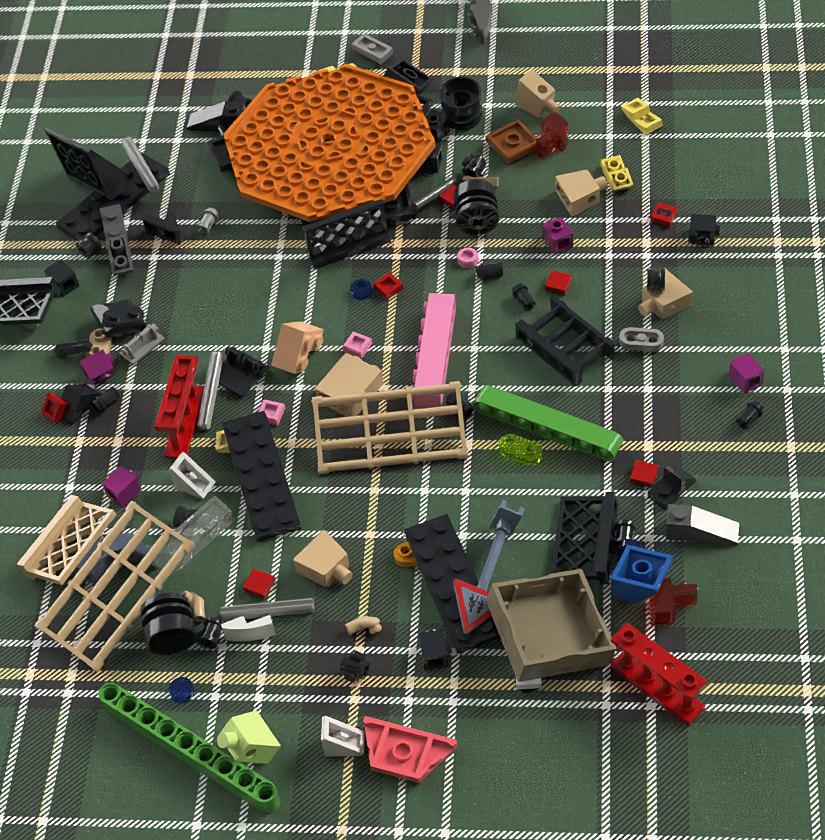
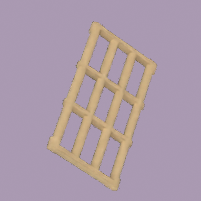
(325, 468)
(109, 610)

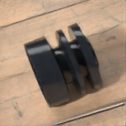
(462, 102)
(476, 207)
(167, 623)

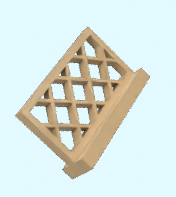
(58, 534)

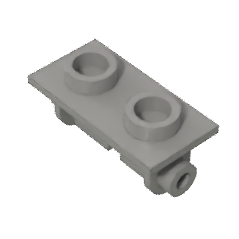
(140, 346)

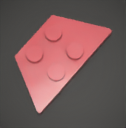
(404, 750)

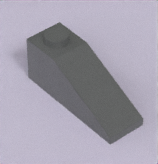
(698, 525)

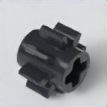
(474, 166)
(354, 666)

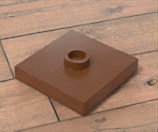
(512, 141)

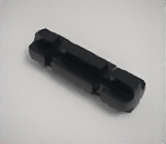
(73, 348)

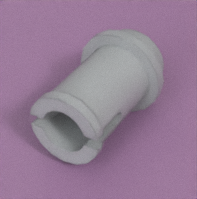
(210, 216)

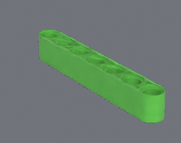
(548, 423)

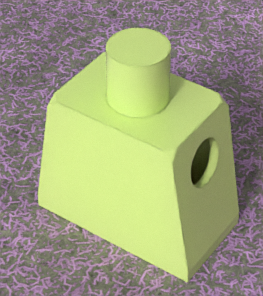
(248, 739)

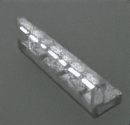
(200, 529)

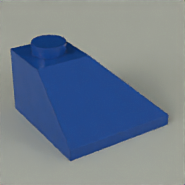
(639, 574)

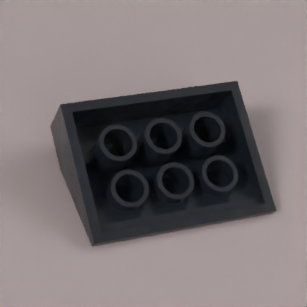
(88, 166)

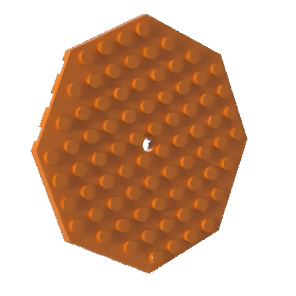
(375, 147)

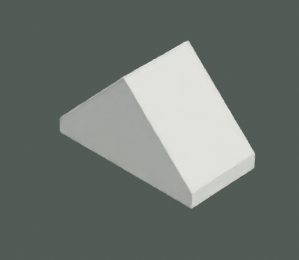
(190, 477)
(341, 738)

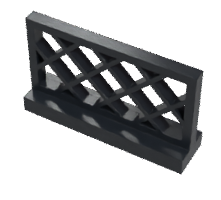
(350, 242)
(30, 290)
(605, 535)

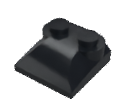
(407, 73)
(118, 318)

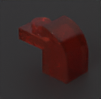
(553, 135)
(663, 603)

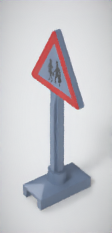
(471, 598)

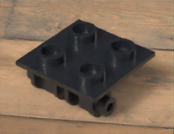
(240, 371)

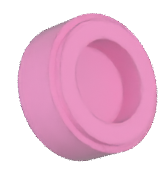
(467, 257)

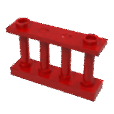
(180, 406)
(658, 674)

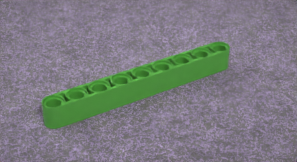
(195, 754)

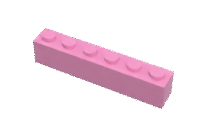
(434, 346)

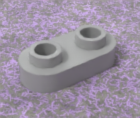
(641, 339)

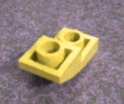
(616, 173)

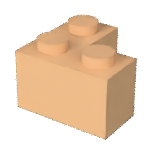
(294, 345)

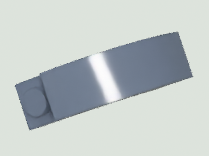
(106, 560)

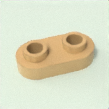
(99, 342)

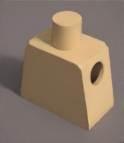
(536, 95)
(579, 190)
(667, 302)
(323, 561)

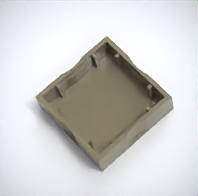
(550, 625)

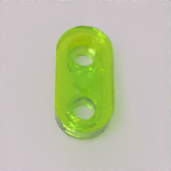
(519, 449)

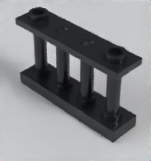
(559, 357)

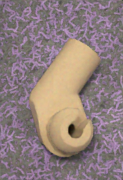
(197, 605)
(364, 622)

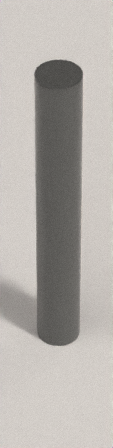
(434, 193)

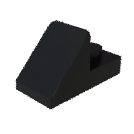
(163, 228)
(671, 486)

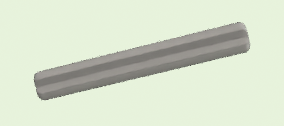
(140, 164)
(210, 390)
(270, 608)

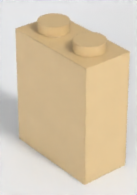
(349, 378)

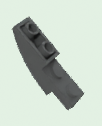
(480, 18)
(117, 240)

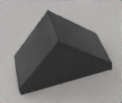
(79, 401)

